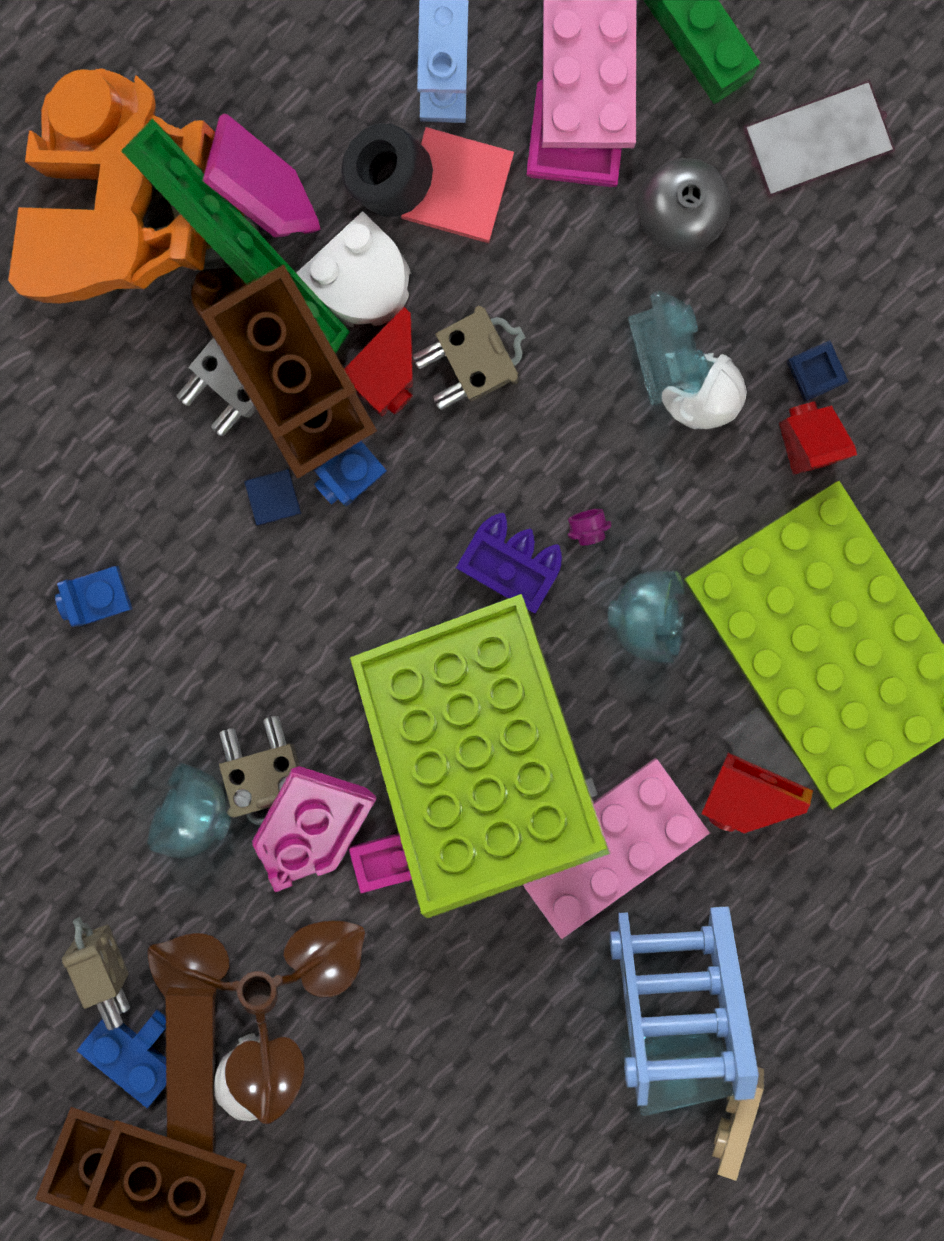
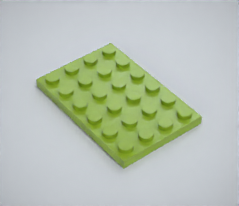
(829, 642)
(477, 757)

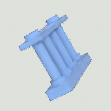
(442, 60)
(728, 1021)

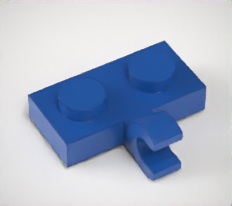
(129, 1057)

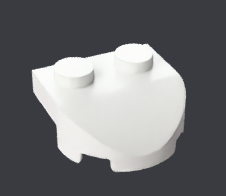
(359, 274)

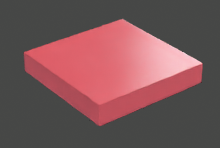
(464, 185)

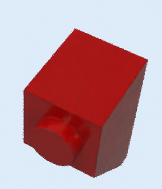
(385, 367)
(815, 438)
(753, 797)

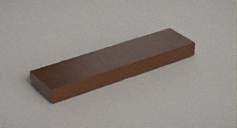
(191, 1066)

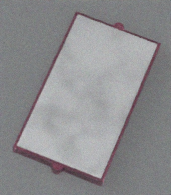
(819, 138)

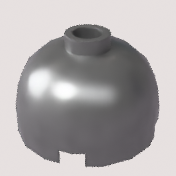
(671, 219)

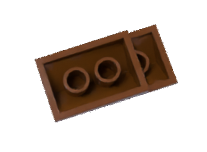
(288, 370)
(140, 1180)

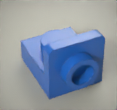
(348, 474)
(92, 597)

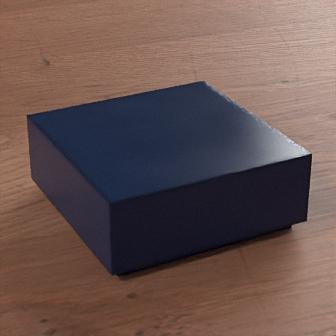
(817, 371)
(273, 497)

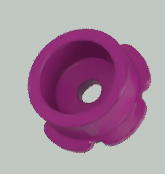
(588, 526)

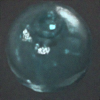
(649, 616)
(189, 815)

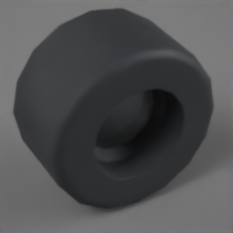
(366, 157)

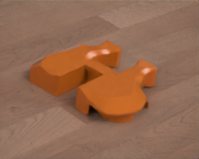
(92, 252)

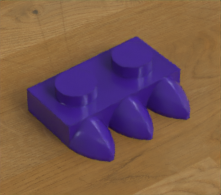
(509, 566)

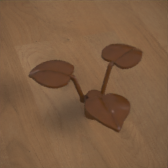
(264, 1073)

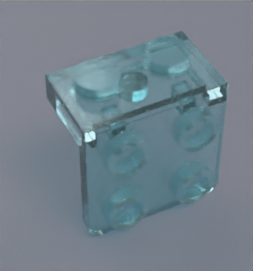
(668, 347)

